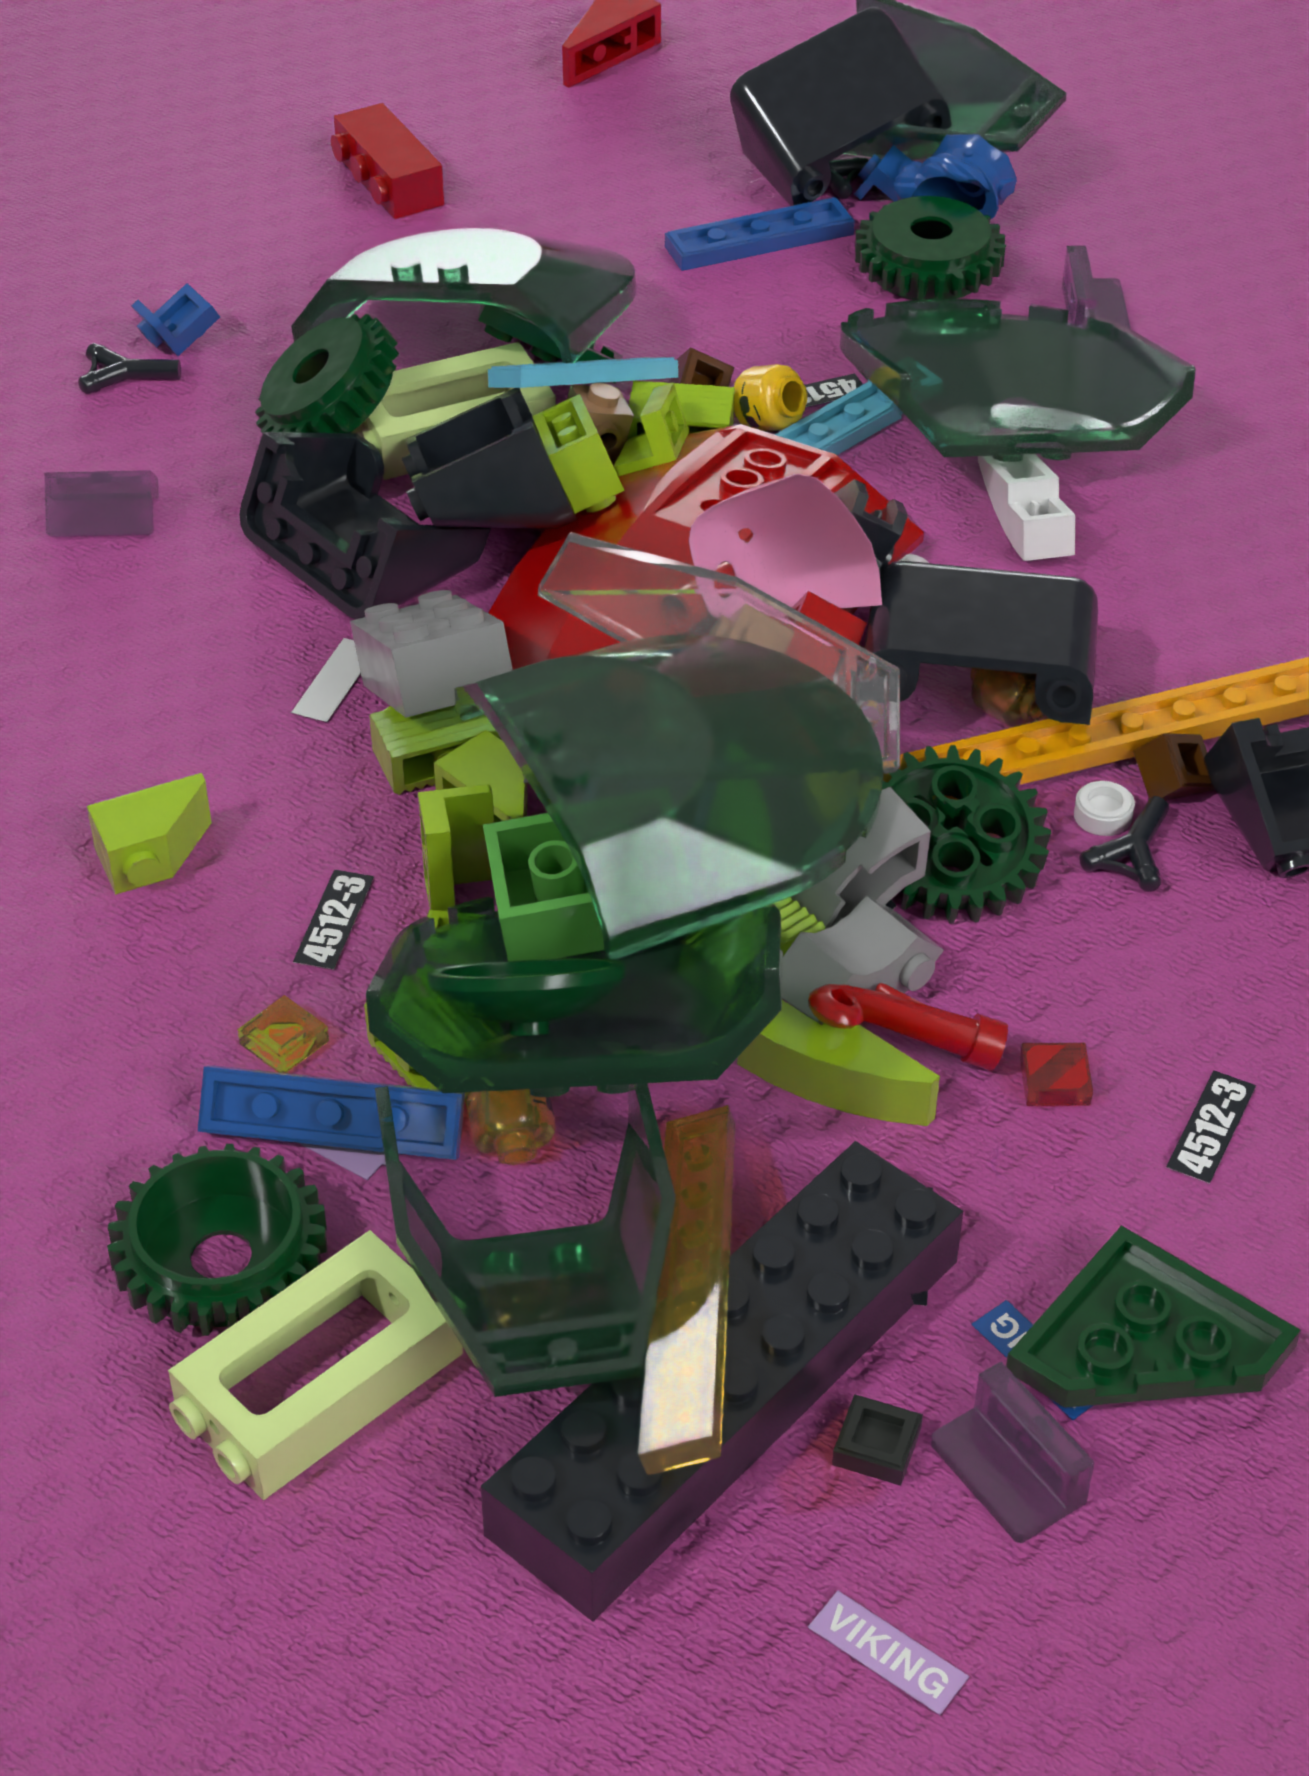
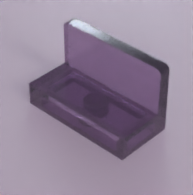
(1089, 295)
(100, 503)
(1015, 1456)

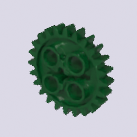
(959, 828)

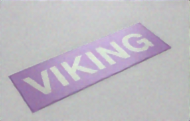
(889, 1652)

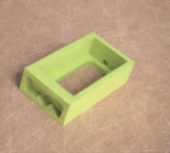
(439, 391)
(338, 1403)

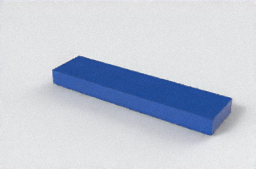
(759, 233)
(328, 1111)

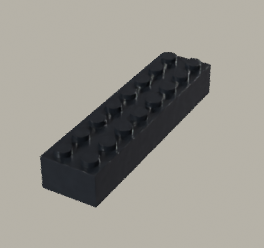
(799, 1313)

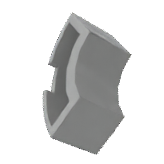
(874, 865)
(859, 951)

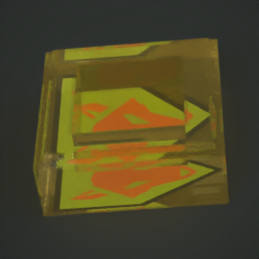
(283, 1035)

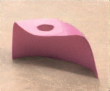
(798, 543)

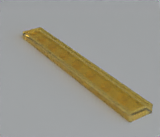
(690, 1319)

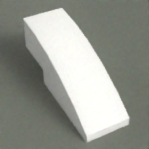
(1030, 507)

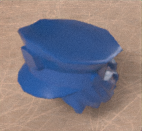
(963, 170)

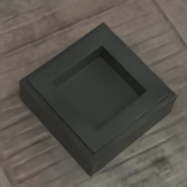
(877, 1439)

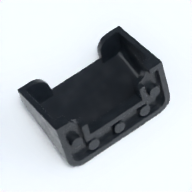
(830, 99)
(486, 470)
(321, 518)
(991, 623)
(1266, 791)

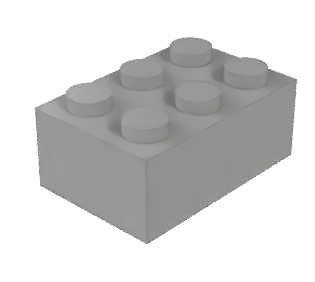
(427, 650)

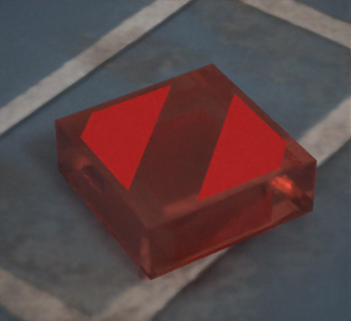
(1056, 1074)

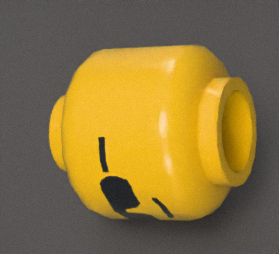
(769, 397)

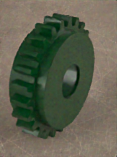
(930, 248)
(329, 378)
(207, 1198)

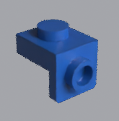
(882, 173)
(177, 321)

